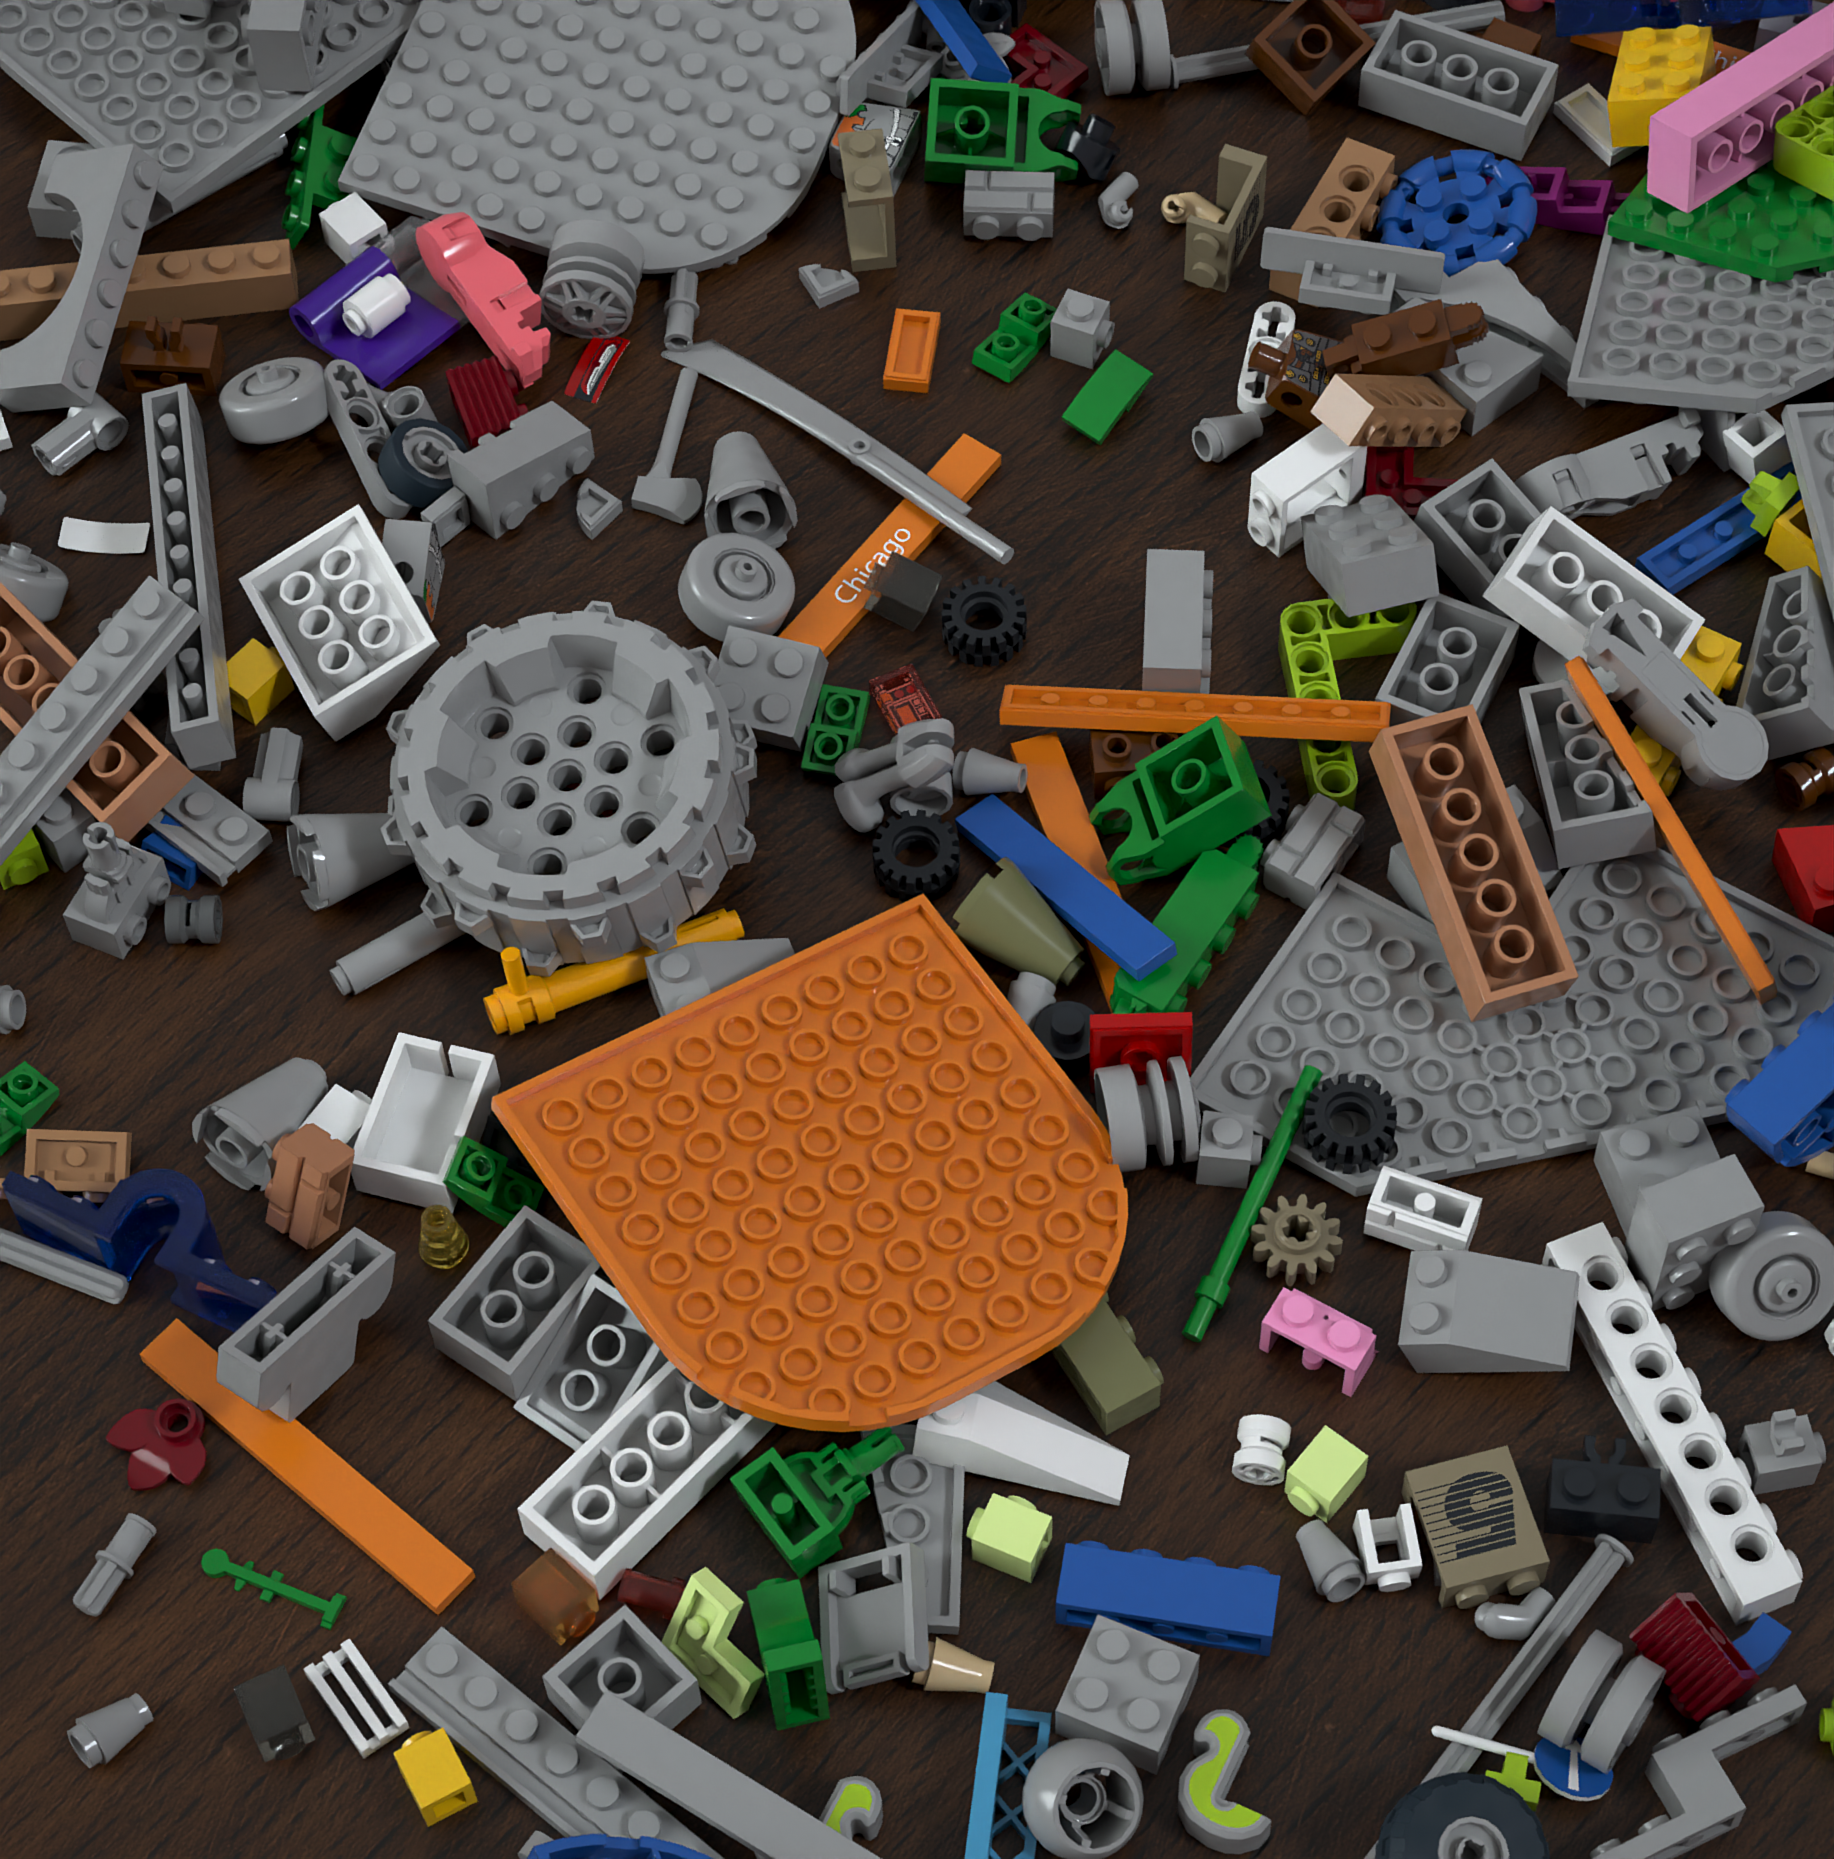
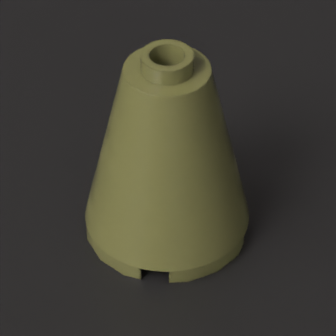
(1018, 927)

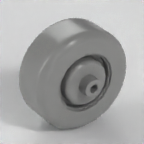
(275, 400)
(33, 580)
(736, 584)
(1776, 1279)

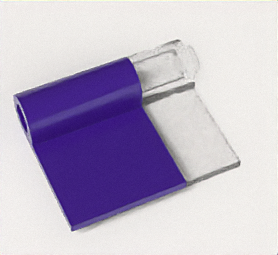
(425, 324)

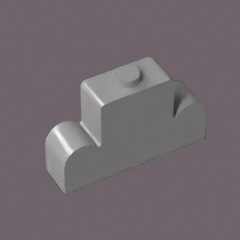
(309, 1329)

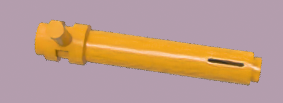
(540, 997)

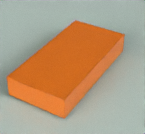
(912, 350)

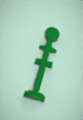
(217, 1564)

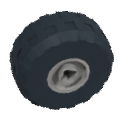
(1462, 1819)

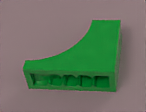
(788, 1653)

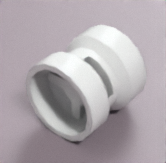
(1261, 1449)

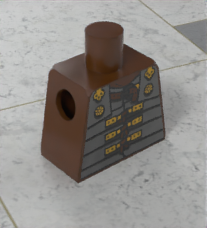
(1294, 373)

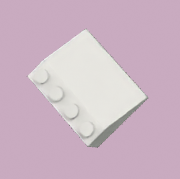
(341, 621)

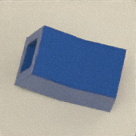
(1762, 1643)

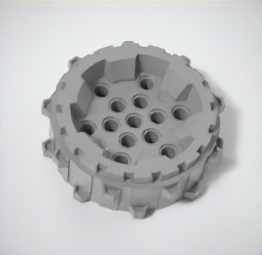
(533, 688)

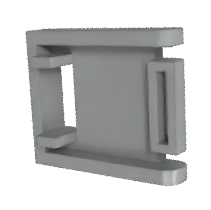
(877, 1631)

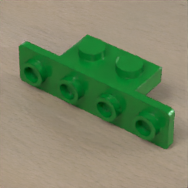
(319, 161)

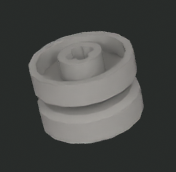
(1132, 45)
(1609, 1705)

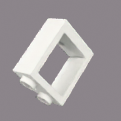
(1298, 481)

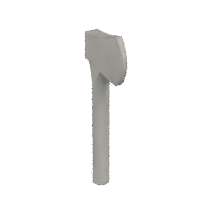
(657, 492)

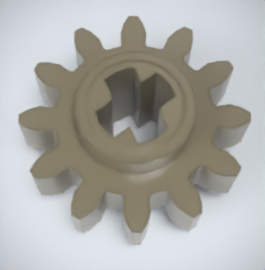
(1296, 1240)

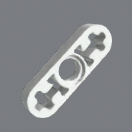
(1259, 333)

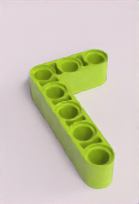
(1806, 144)
(1314, 652)

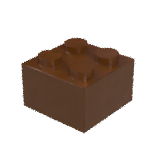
(1309, 50)

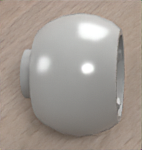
(1109, 1816)

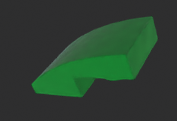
(1018, 339)
(1107, 396)
(835, 728)
(23, 1101)
(486, 1183)

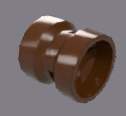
(1804, 781)

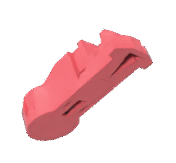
(488, 292)

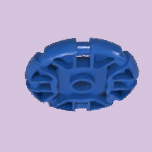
(1467, 195)

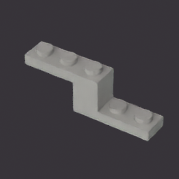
(1695, 1784)

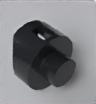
(1090, 145)
(1066, 1034)

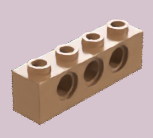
(1342, 202)
(1389, 411)

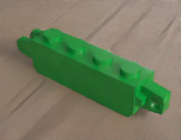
(1200, 923)

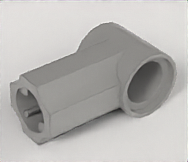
(79, 434)
(274, 787)

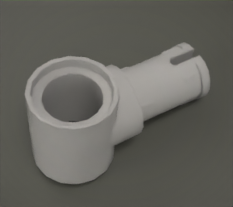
(402, 405)

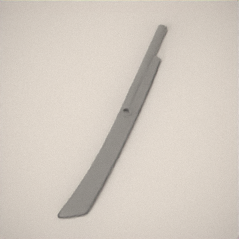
(860, 448)

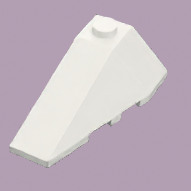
(1023, 1443)

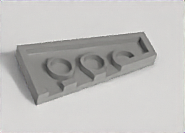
(925, 1507)

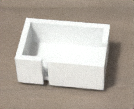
(420, 1119)

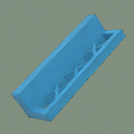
(989, 1776)

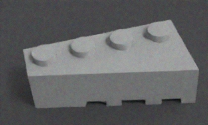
(1792, 665)
(1583, 790)

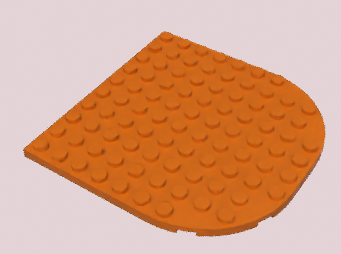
(837, 1180)

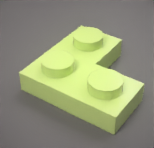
(700, 1643)

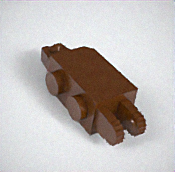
(1408, 340)

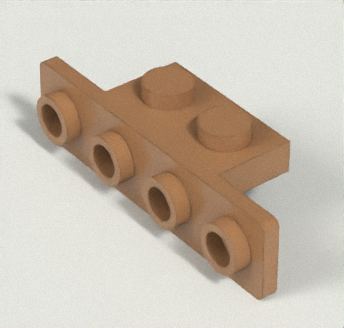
(78, 1161)

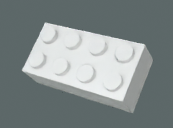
(1566, 579)

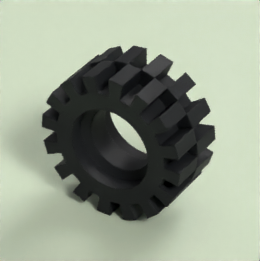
(984, 643)
(1354, 1098)

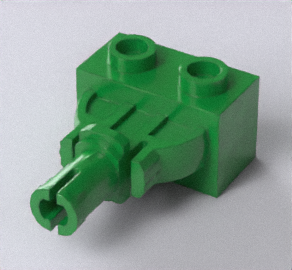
(811, 1495)

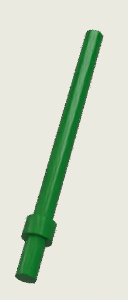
(1213, 1288)

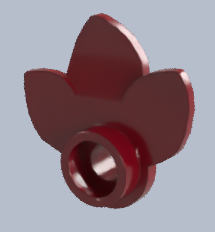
(157, 1449)

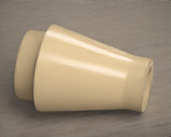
(954, 1670)

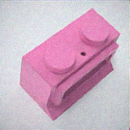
(1322, 1333)

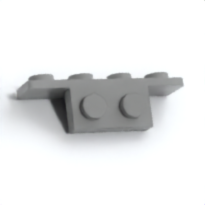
(891, 67)
(1350, 271)

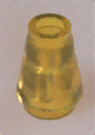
(441, 1238)

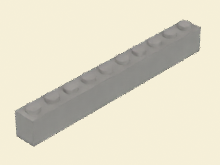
(188, 569)

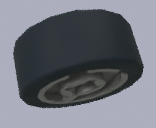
(417, 462)

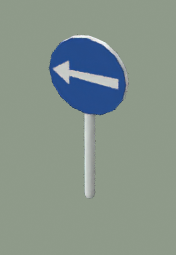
(1556, 1766)

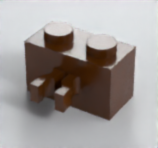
(172, 354)

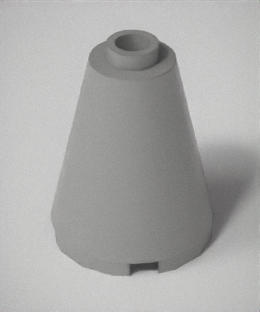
(747, 492)
(340, 855)
(253, 1119)

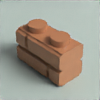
(308, 1185)

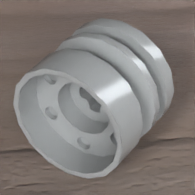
(592, 279)
(1148, 1113)

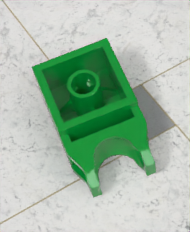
(1006, 125)
(1182, 802)

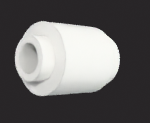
(375, 305)

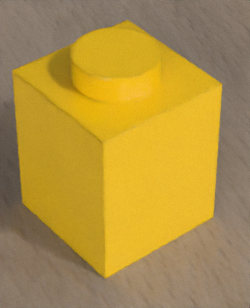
(257, 681)
(434, 1775)

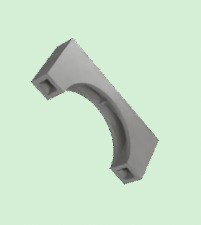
(66, 353)

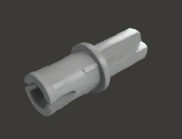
(681, 311)
(114, 1565)

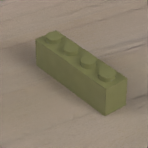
(1110, 1369)

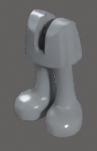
(921, 758)

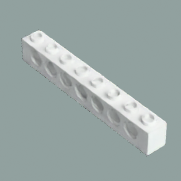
(1742, 1585)

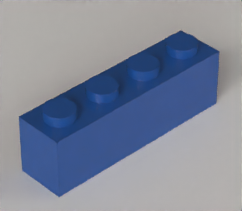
(1169, 1597)

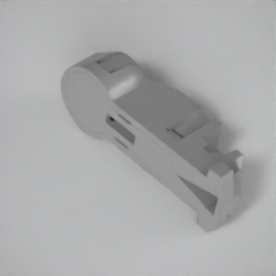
(1616, 472)
(1715, 741)

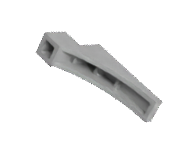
(1508, 312)

